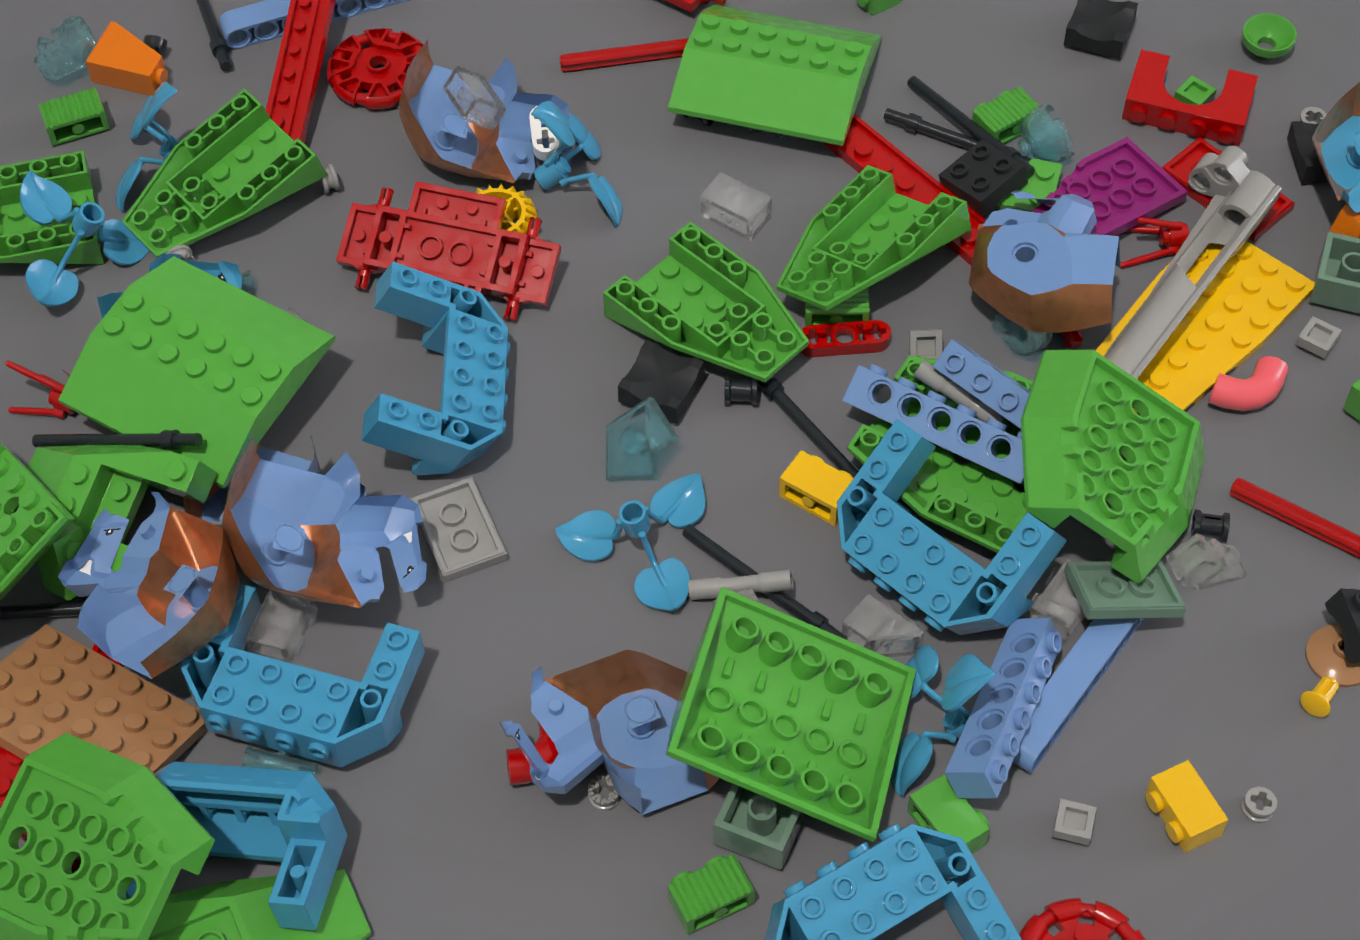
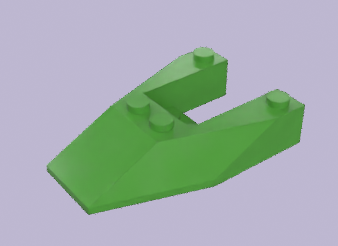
(115, 479)

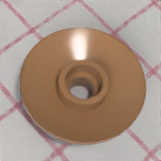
(1328, 660)

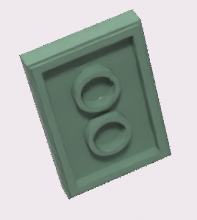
(1111, 595)

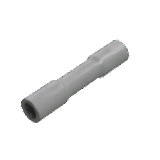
(941, 383)
(762, 582)

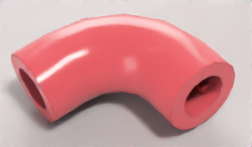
(1254, 391)

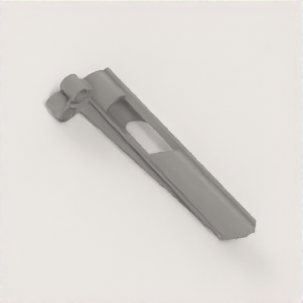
(1231, 217)

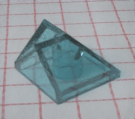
(635, 441)

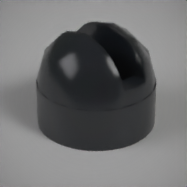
(156, 43)

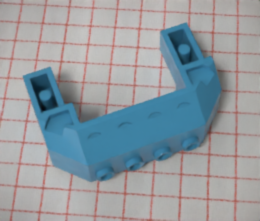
(473, 377)
(922, 563)
(296, 705)
(270, 819)
(888, 885)

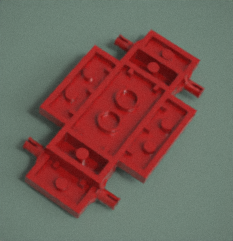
(452, 238)

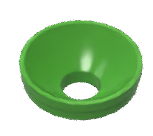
(1269, 29)

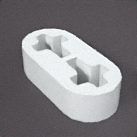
(537, 135)

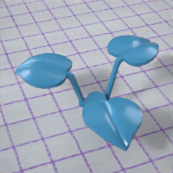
(143, 119)
(556, 169)
(48, 201)
(592, 532)
(961, 683)

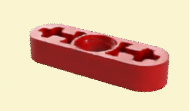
(835, 348)

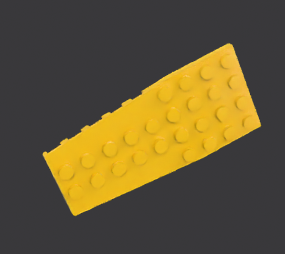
(1224, 326)

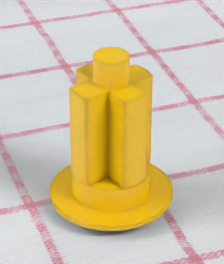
(1317, 701)

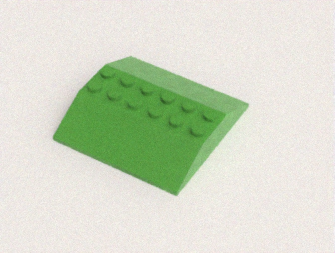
(773, 73)
(193, 360)
(792, 713)

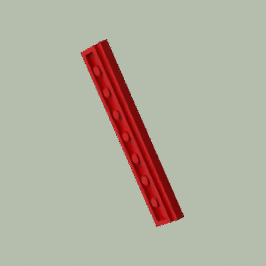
(299, 65)
(867, 147)

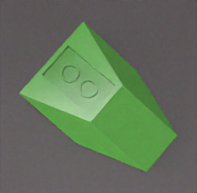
(221, 176)
(867, 238)
(28, 241)
(709, 307)
(242, 912)

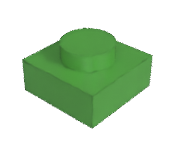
(1195, 92)

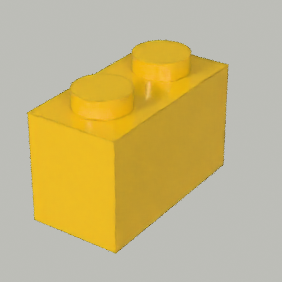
(814, 486)
(1185, 806)

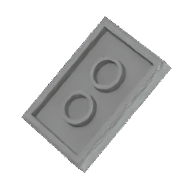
(459, 529)

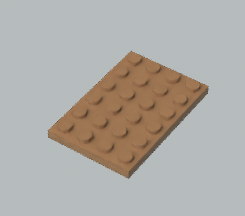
(65, 687)

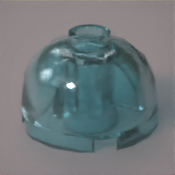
(1044, 136)

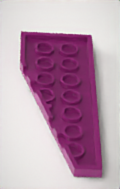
(1121, 186)

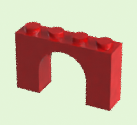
(1217, 121)

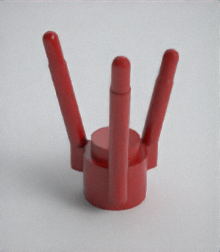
(1169, 234)
(56, 389)

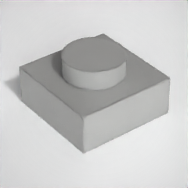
(1318, 337)
(925, 343)
(1074, 822)

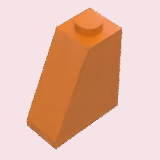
(126, 62)

